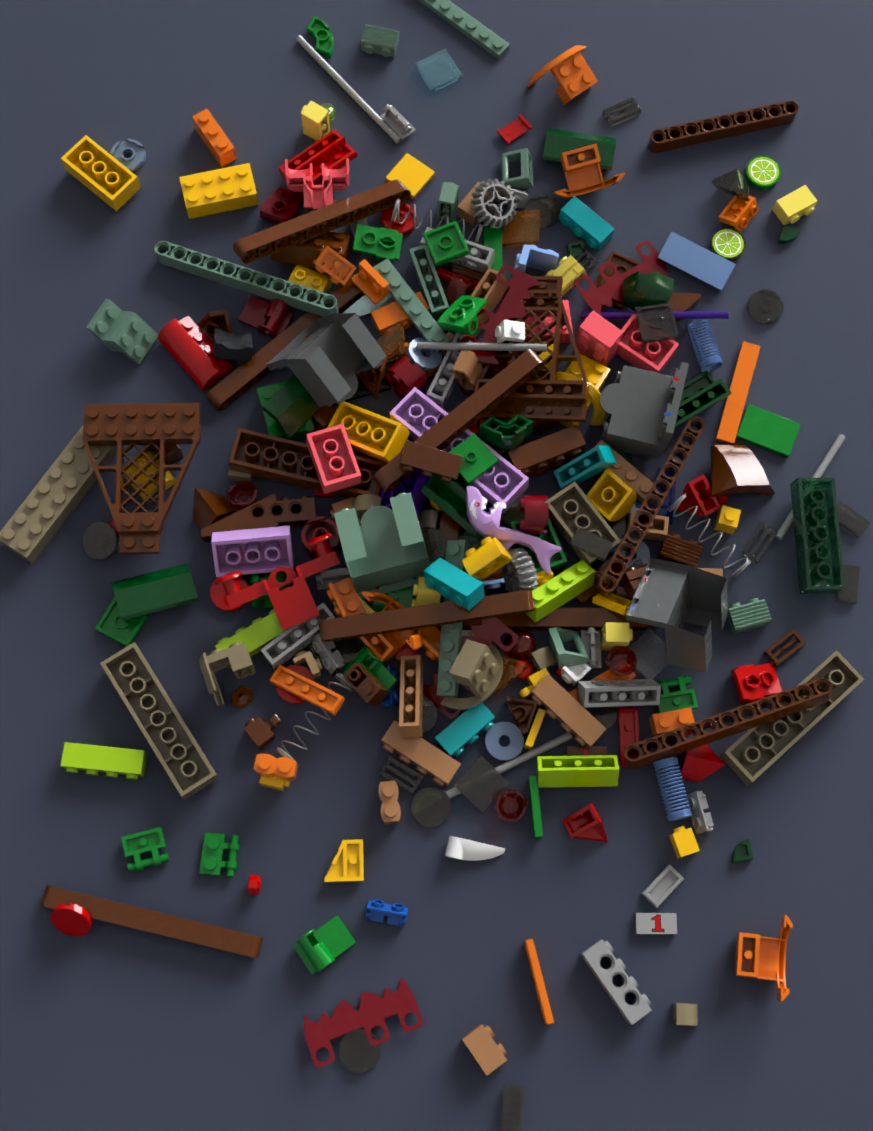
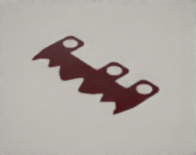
(612, 289)
(510, 308)
(489, 631)
(370, 1014)

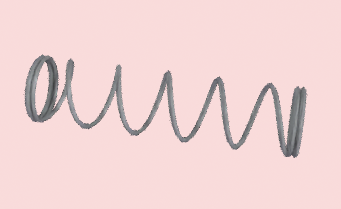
(396, 212)
(675, 505)
(286, 754)

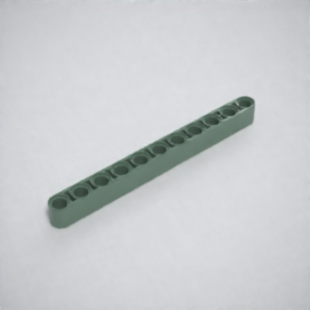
(170, 254)

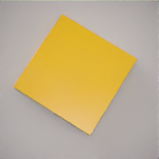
(412, 174)

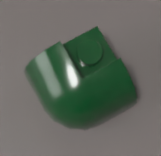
(646, 289)
(506, 434)

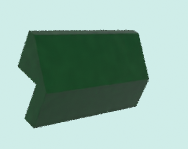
(561, 141)
(700, 395)
(291, 407)
(452, 500)
(154, 591)

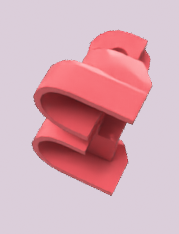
(317, 195)

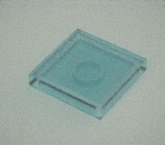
(438, 70)

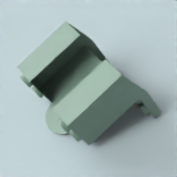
(385, 547)

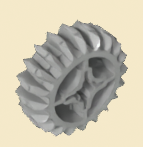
(496, 194)
(520, 572)

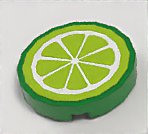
(762, 172)

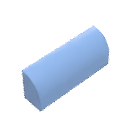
(696, 260)

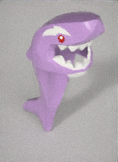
(488, 525)

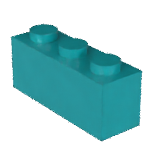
(586, 223)
(585, 466)
(454, 584)
(465, 730)

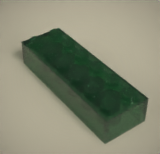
(817, 536)

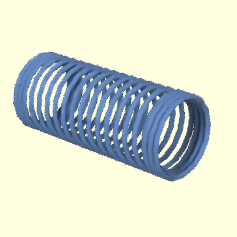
(709, 360)
(665, 763)

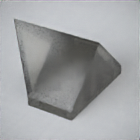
(733, 184)

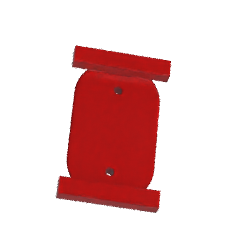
(514, 129)

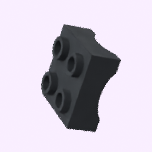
(232, 345)

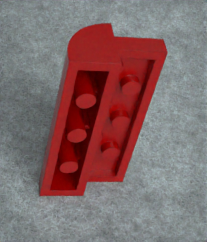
(330, 150)
(193, 352)

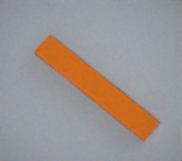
(739, 390)

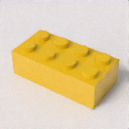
(101, 173)
(219, 190)
(371, 432)

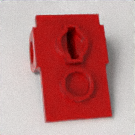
(755, 682)

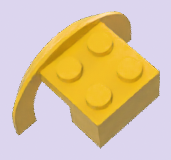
(596, 377)

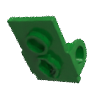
(371, 240)
(462, 314)
(373, 665)
(321, 946)

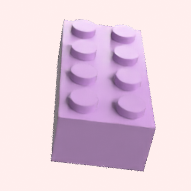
(252, 550)

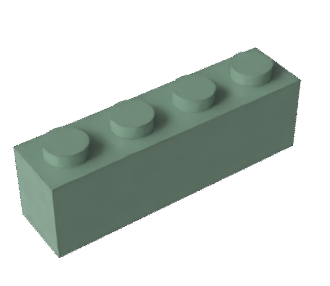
(428, 280)

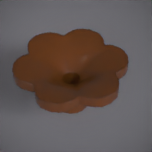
(242, 696)

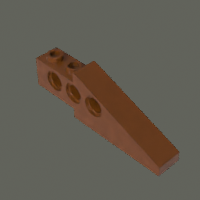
(245, 518)

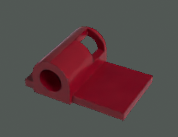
(281, 206)
(266, 317)

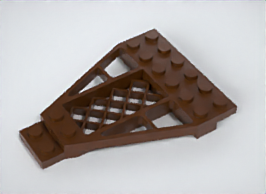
(542, 397)
(134, 426)

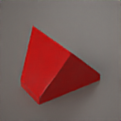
(699, 495)
(699, 763)
(585, 825)

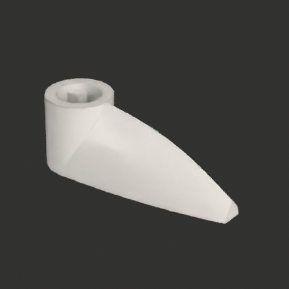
(471, 850)

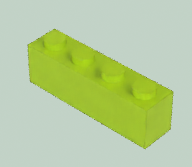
(561, 589)
(256, 635)
(104, 759)
(577, 771)

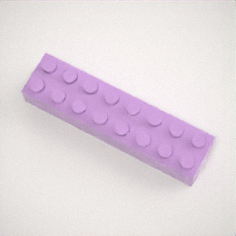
(497, 485)

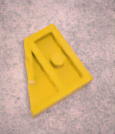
(348, 863)

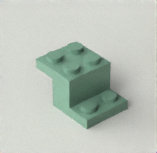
(122, 331)

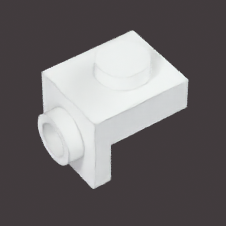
(510, 331)
(574, 673)

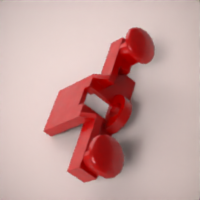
(290, 604)

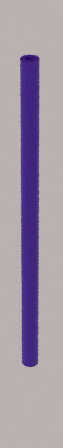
(677, 314)

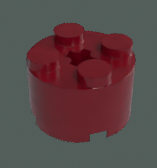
(405, 377)
(534, 514)
(318, 526)

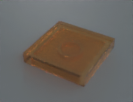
(522, 229)

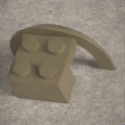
(235, 656)
(479, 669)

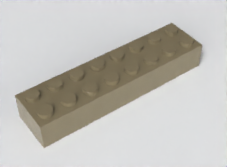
(54, 498)
(159, 721)
(766, 743)

